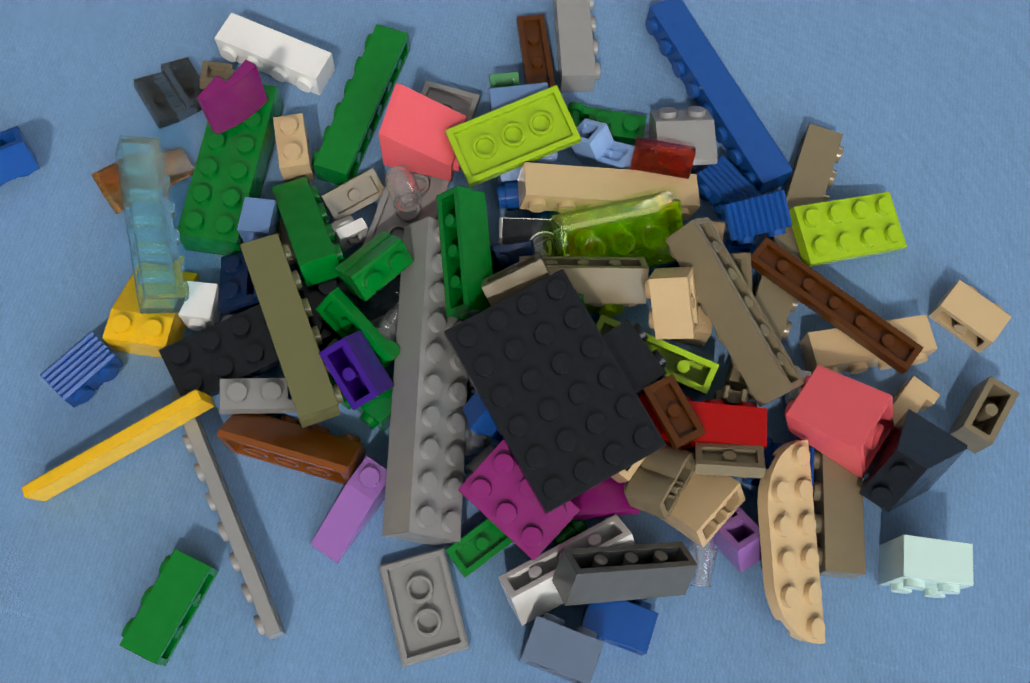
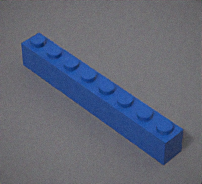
(714, 88)

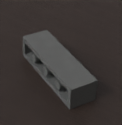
(623, 572)

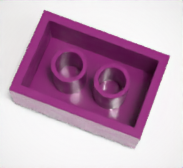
(510, 504)

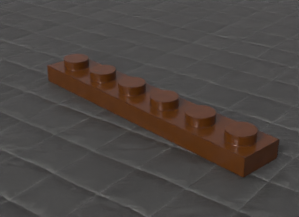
(835, 306)

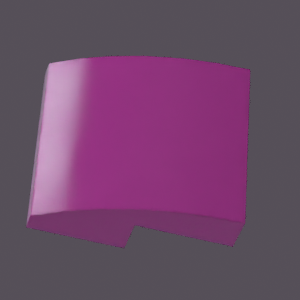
(232, 100)
(604, 501)

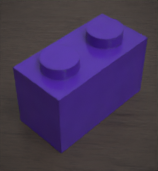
(356, 369)

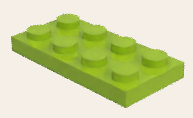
(512, 136)
(846, 229)

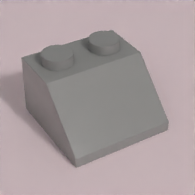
(686, 127)

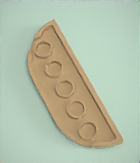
(790, 543)

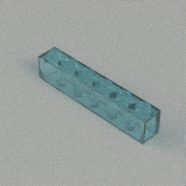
(150, 225)

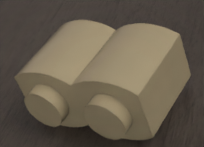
(659, 481)

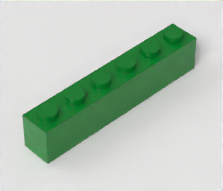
(361, 106)

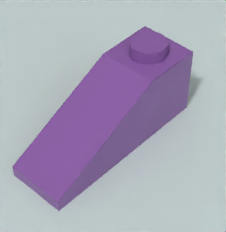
(352, 510)
(739, 540)

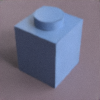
(258, 218)

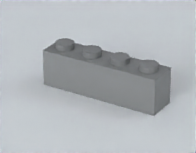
(576, 45)

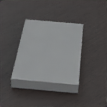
(423, 607)

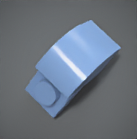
(599, 148)

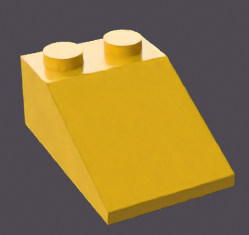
(142, 333)

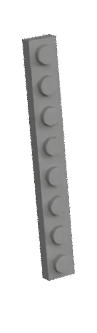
(232, 529)

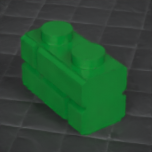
(374, 265)

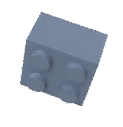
(562, 650)

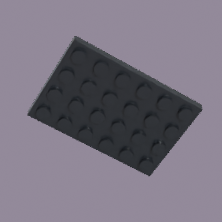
(554, 390)

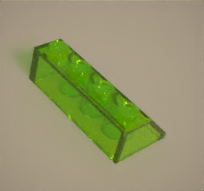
(621, 229)

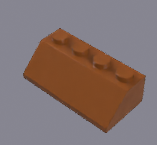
(293, 447)

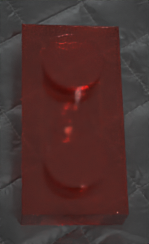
(662, 157)

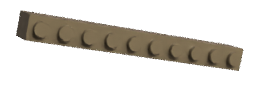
(805, 186)

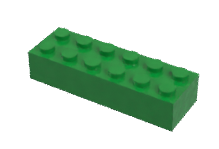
(225, 173)

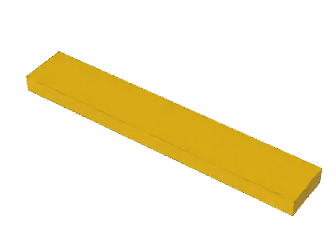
(118, 446)

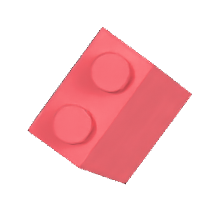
(416, 134)
(841, 418)

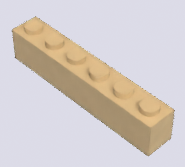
(579, 187)

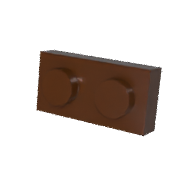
(673, 412)

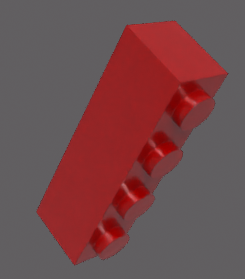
(724, 423)

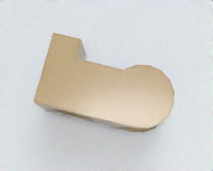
(913, 396)

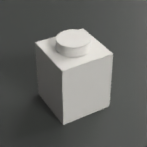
(202, 306)

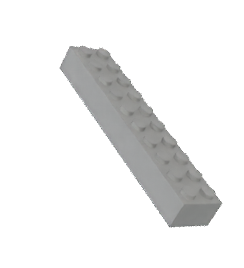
(426, 405)

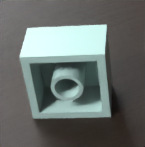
(925, 565)

